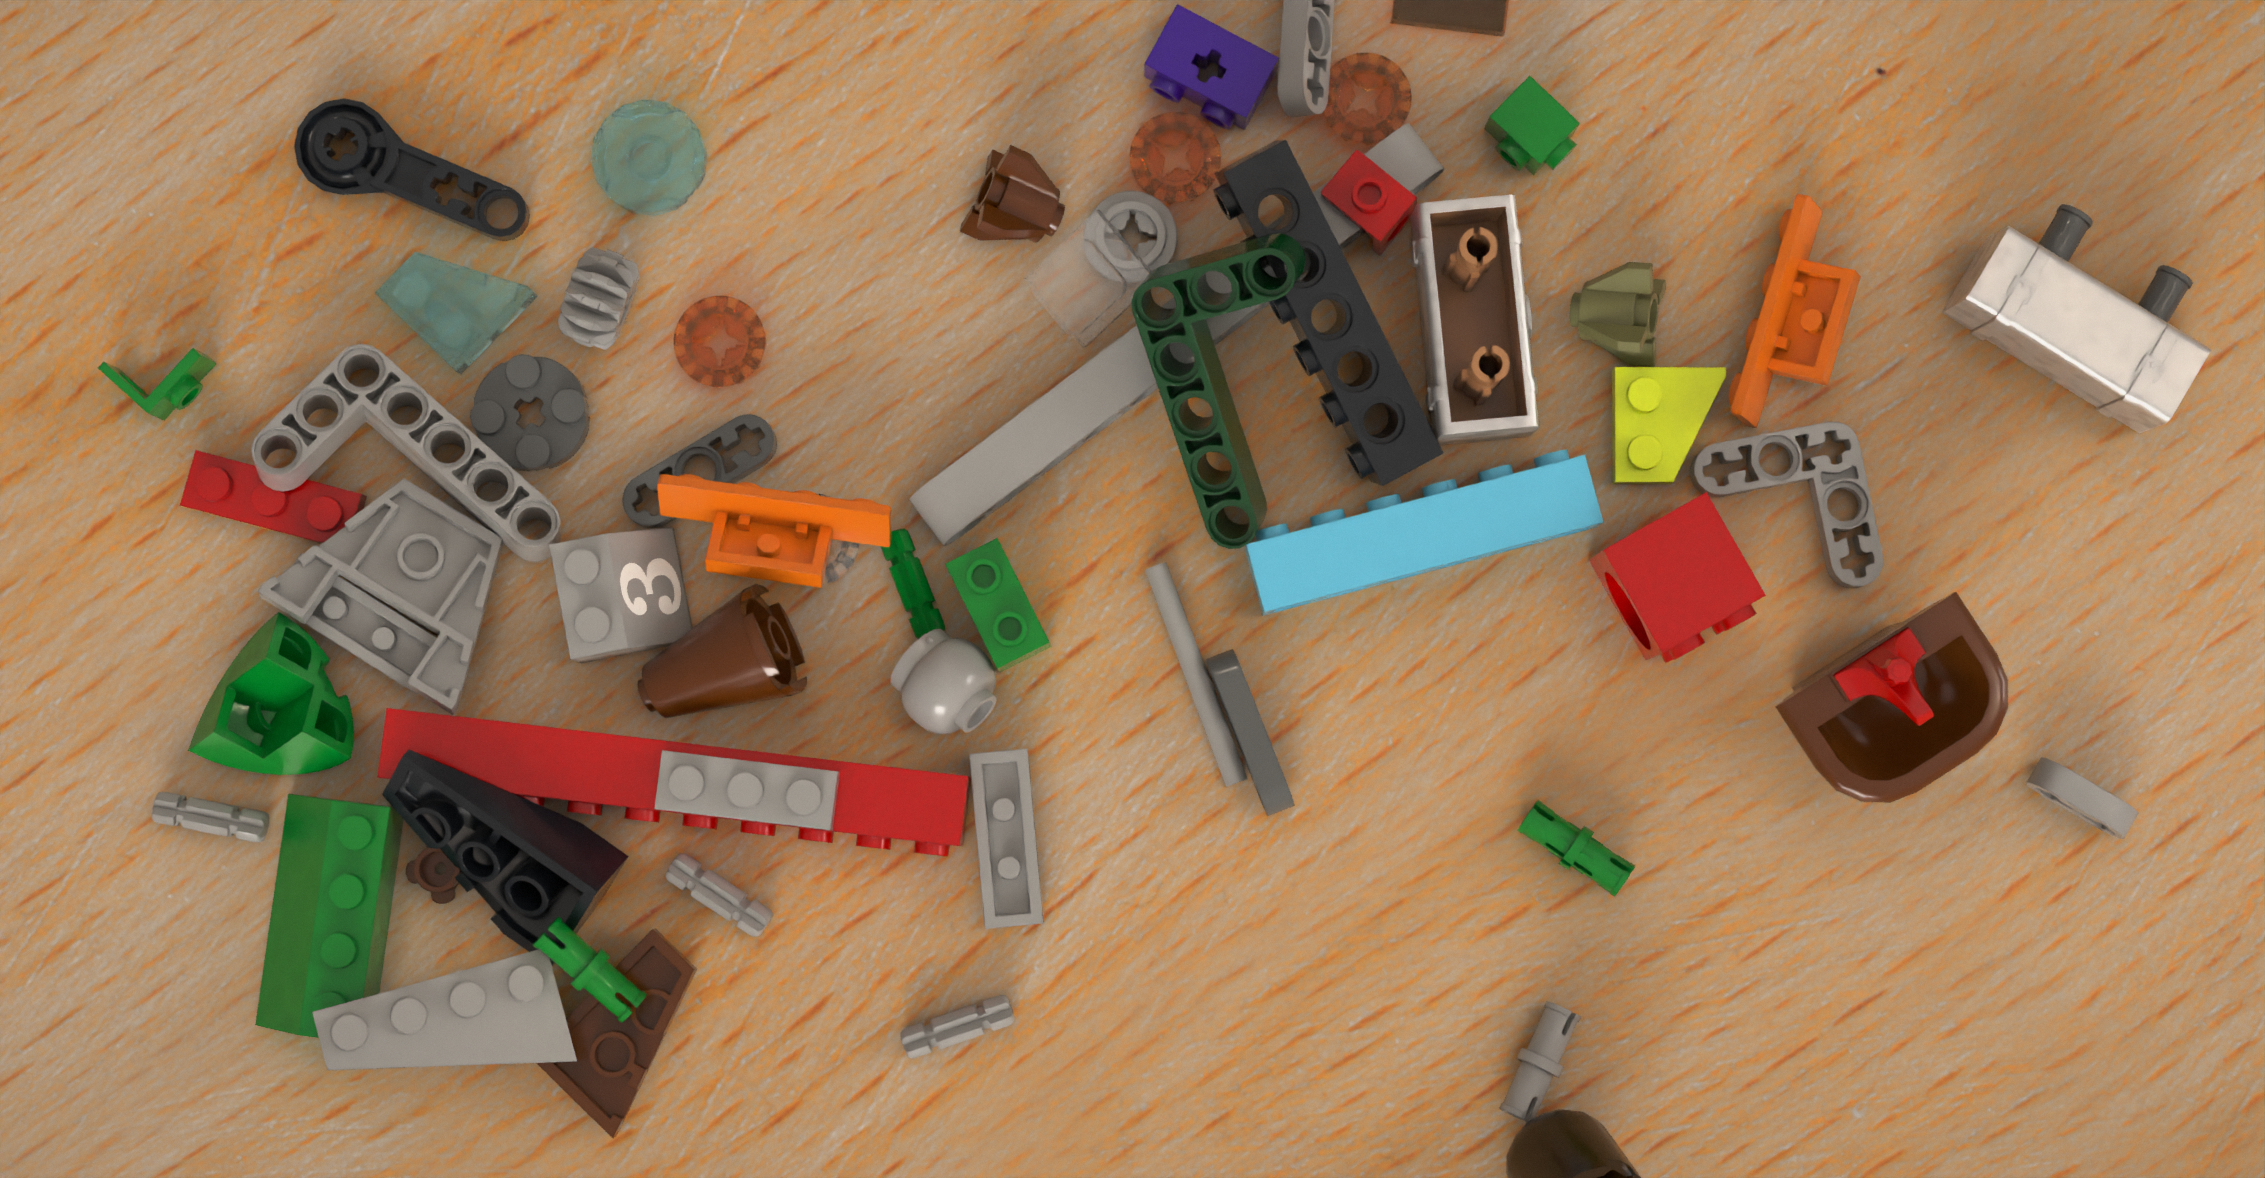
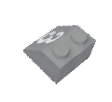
(620, 593)

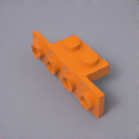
(1799, 318)
(772, 530)

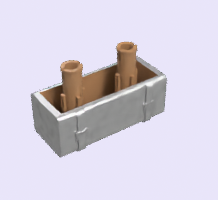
(1474, 319)

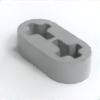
(2082, 798)

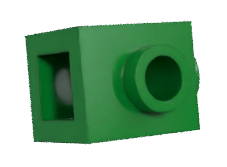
(1532, 128)

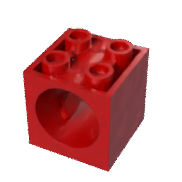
(1678, 580)

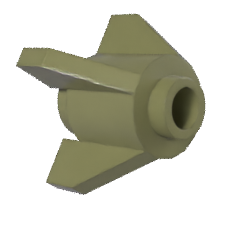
(1621, 312)

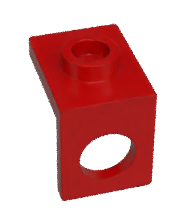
(1370, 199)

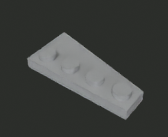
(469, 1017)

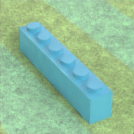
(1424, 533)

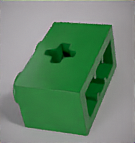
(998, 605)

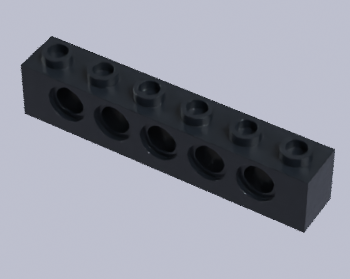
(1407, 436)

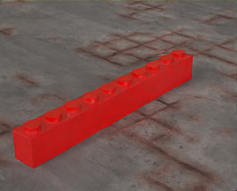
(625, 772)

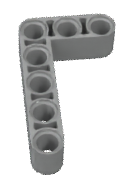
(415, 441)

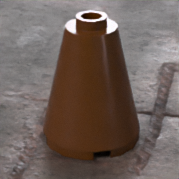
(727, 660)

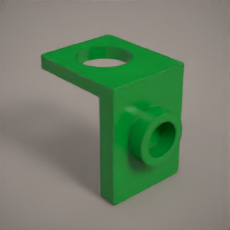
(174, 391)

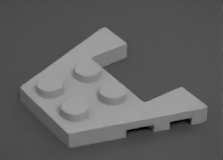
(418, 561)

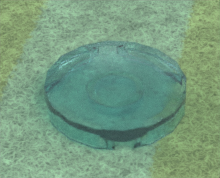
(649, 157)

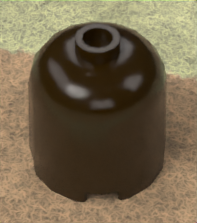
(1566, 1147)

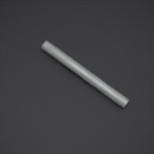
(1195, 674)

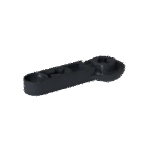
(394, 168)

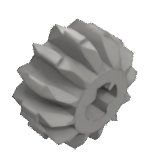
(598, 298)

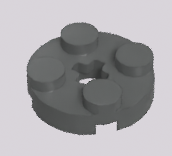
(564, 406)

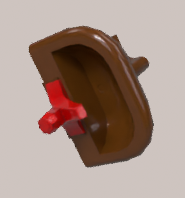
(1901, 705)

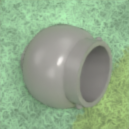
(945, 683)

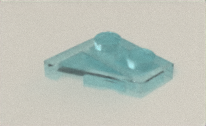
(453, 306)

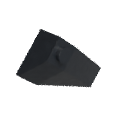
(509, 849)

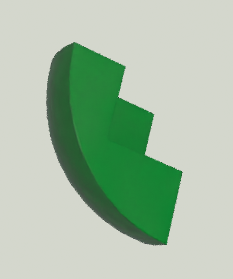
(276, 708)

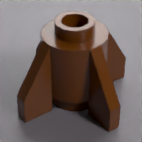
(1014, 200)

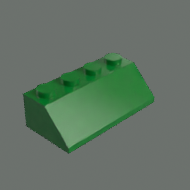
(328, 909)

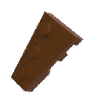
(616, 1054)

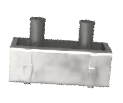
(2078, 328)

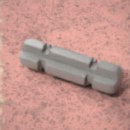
(210, 817)
(719, 895)
(957, 1026)

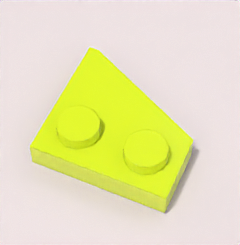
(1658, 419)

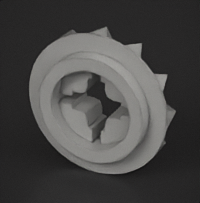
(1152, 220)

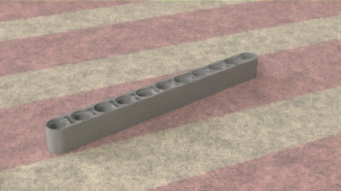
(1113, 383)

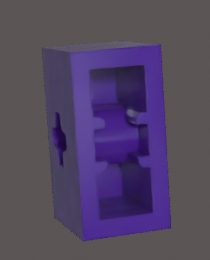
(1196, 42)

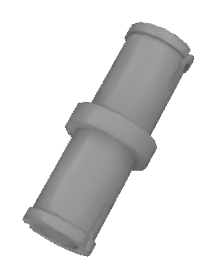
(1540, 1062)

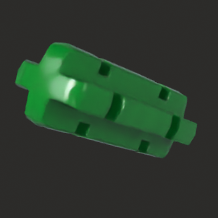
(912, 584)

